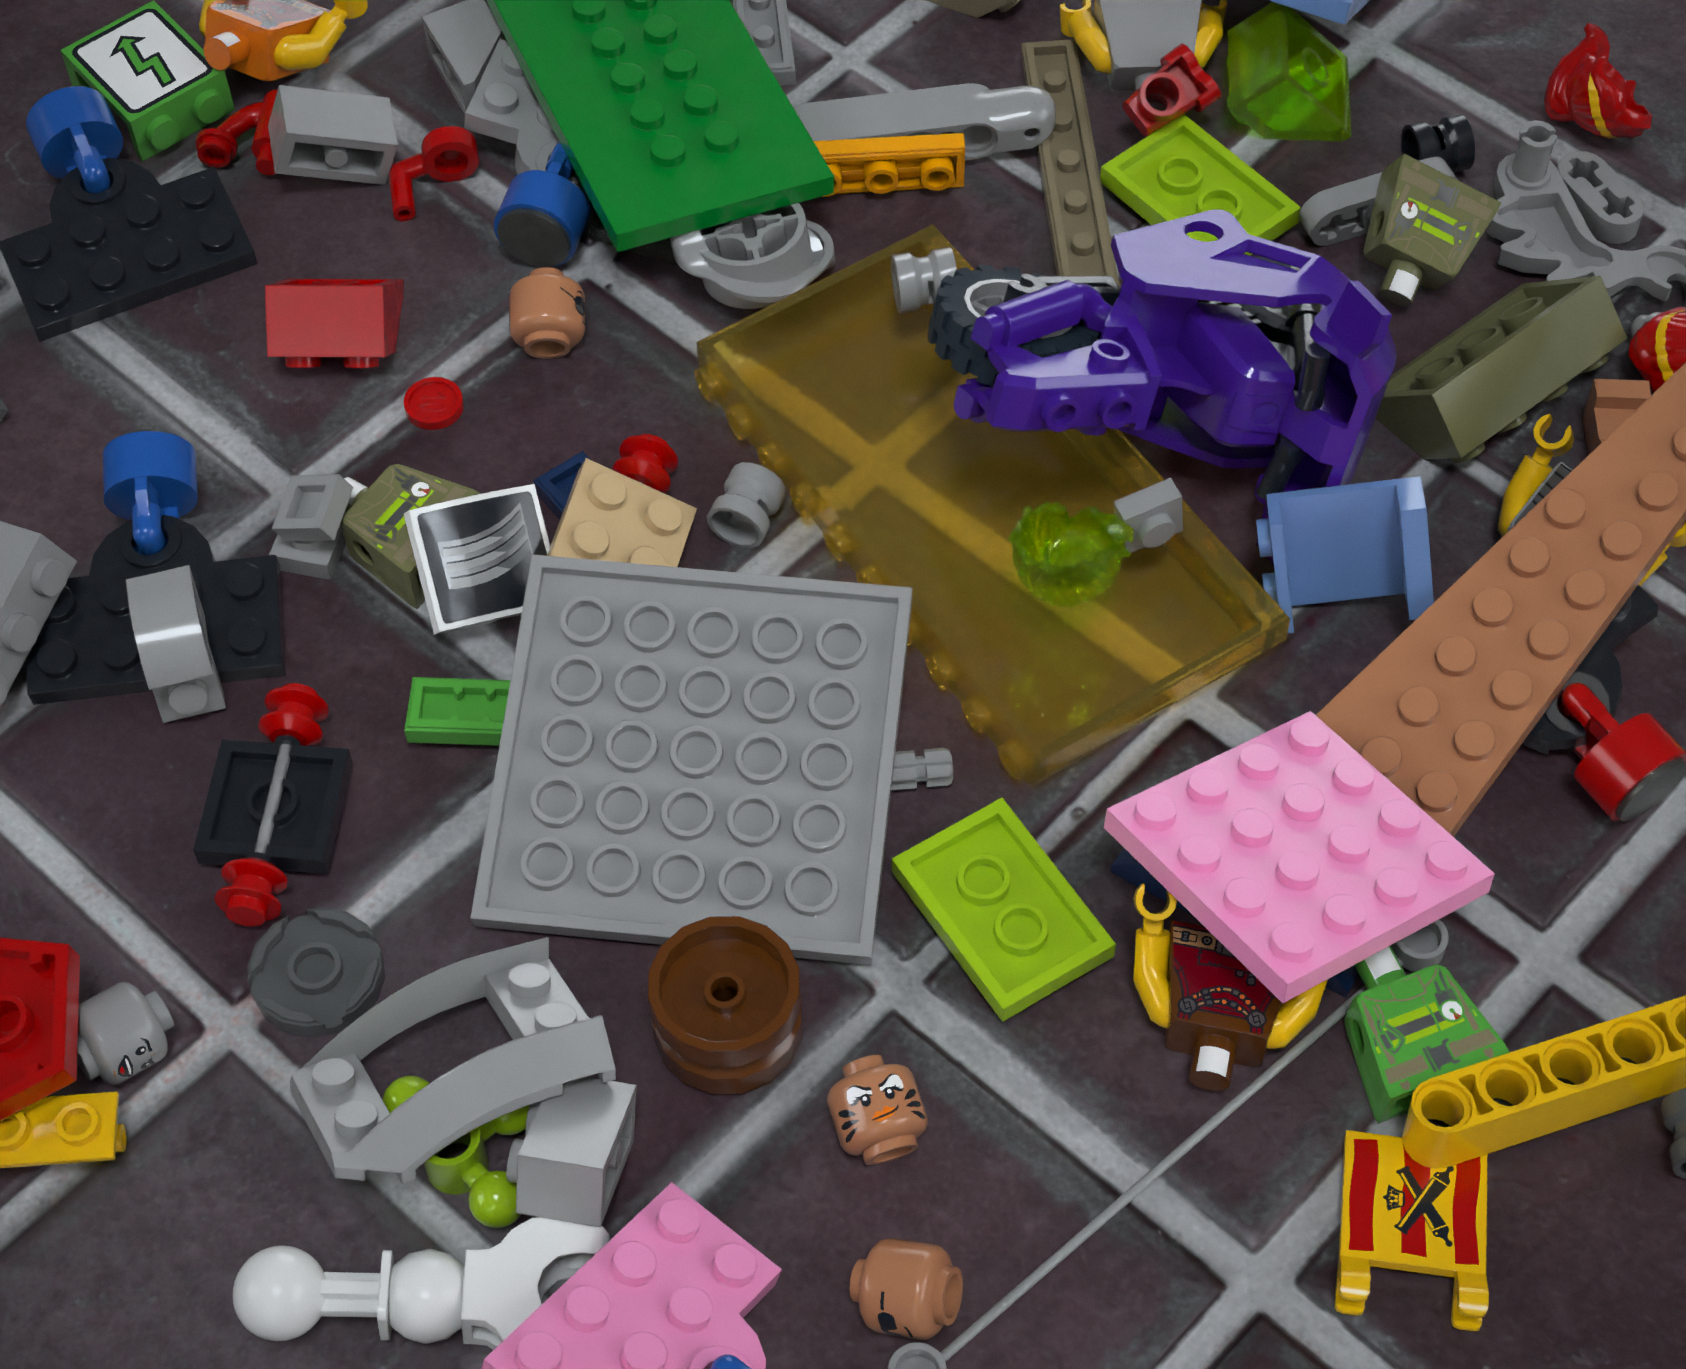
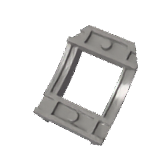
(549, 1047)

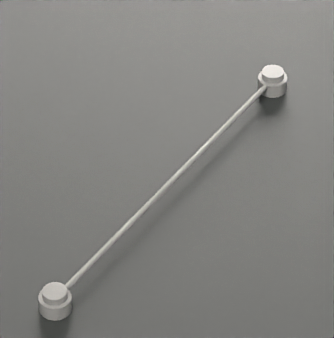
(1413, 953)

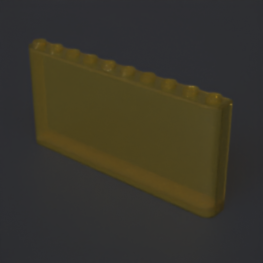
(914, 497)

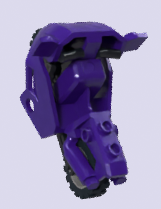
(1192, 352)

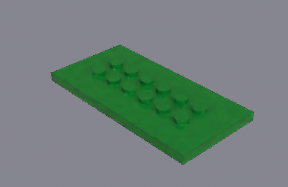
(663, 112)

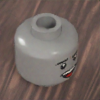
(121, 1033)

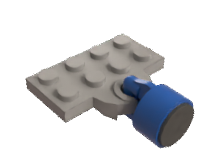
(545, 201)

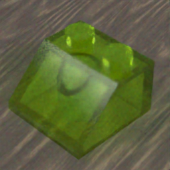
(1287, 78)

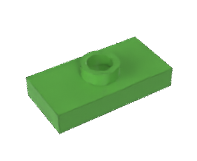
(456, 711)

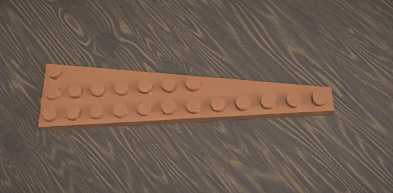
(1501, 643)

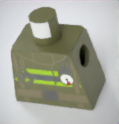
(1423, 227)
(377, 527)

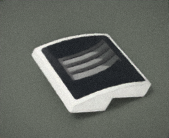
(477, 555)

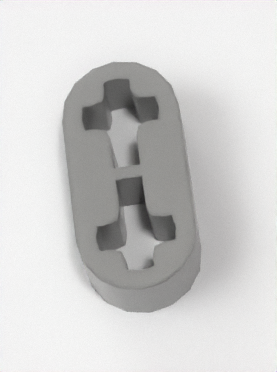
(1601, 190)

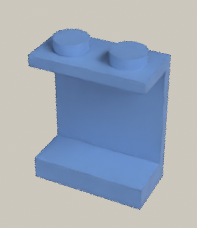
(1348, 544)

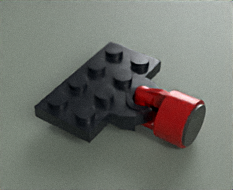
(1623, 764)

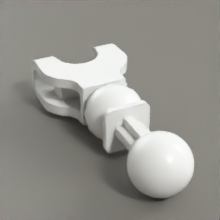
(423, 1294)

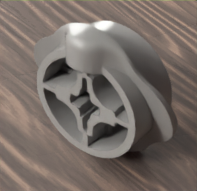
(756, 257)

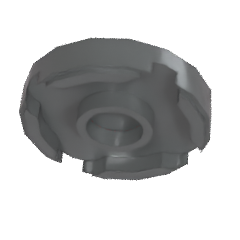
(316, 972)

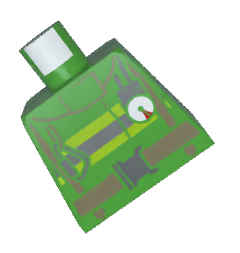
(1412, 1031)

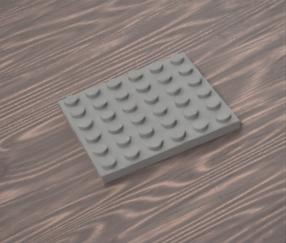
(696, 755)

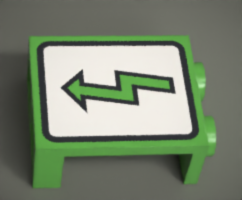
(150, 78)

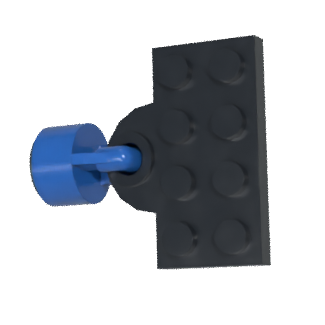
(113, 226)
(89, 634)

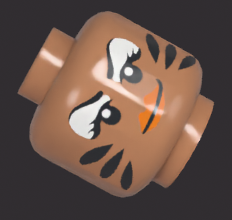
(877, 1110)

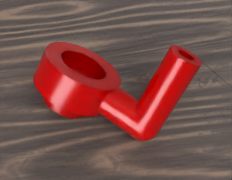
(446, 155)

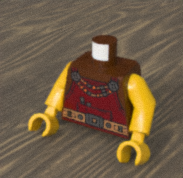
(1210, 998)

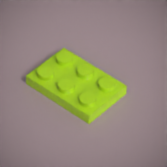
(1190, 172)
(1003, 909)

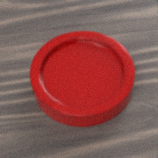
(433, 403)

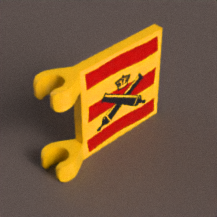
(1411, 1222)

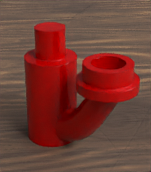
(219, 145)

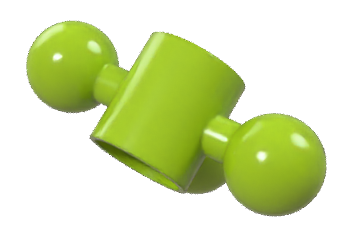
(490, 1194)

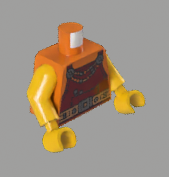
(273, 35)

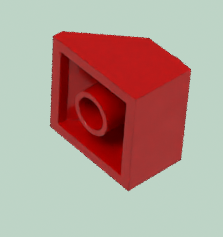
(333, 320)

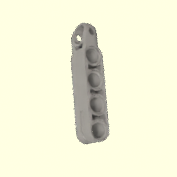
(988, 118)

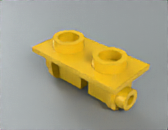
(63, 1131)

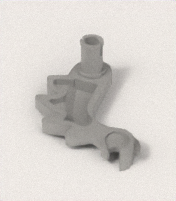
(1550, 235)

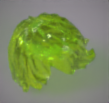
(1068, 557)

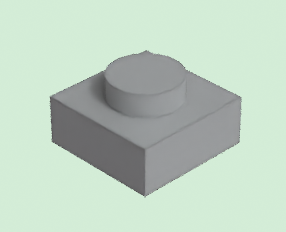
(312, 507)
(1152, 513)
(310, 557)

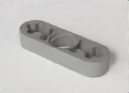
(1347, 208)

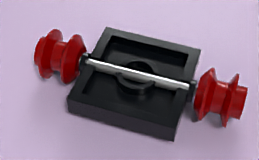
(273, 806)

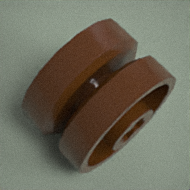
(725, 1004)

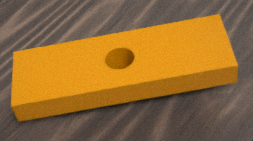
(895, 163)

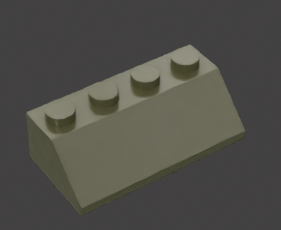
(1500, 367)

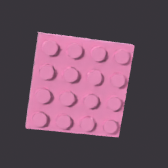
(1297, 854)

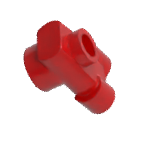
(1177, 85)

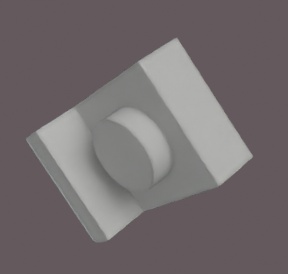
(174, 643)

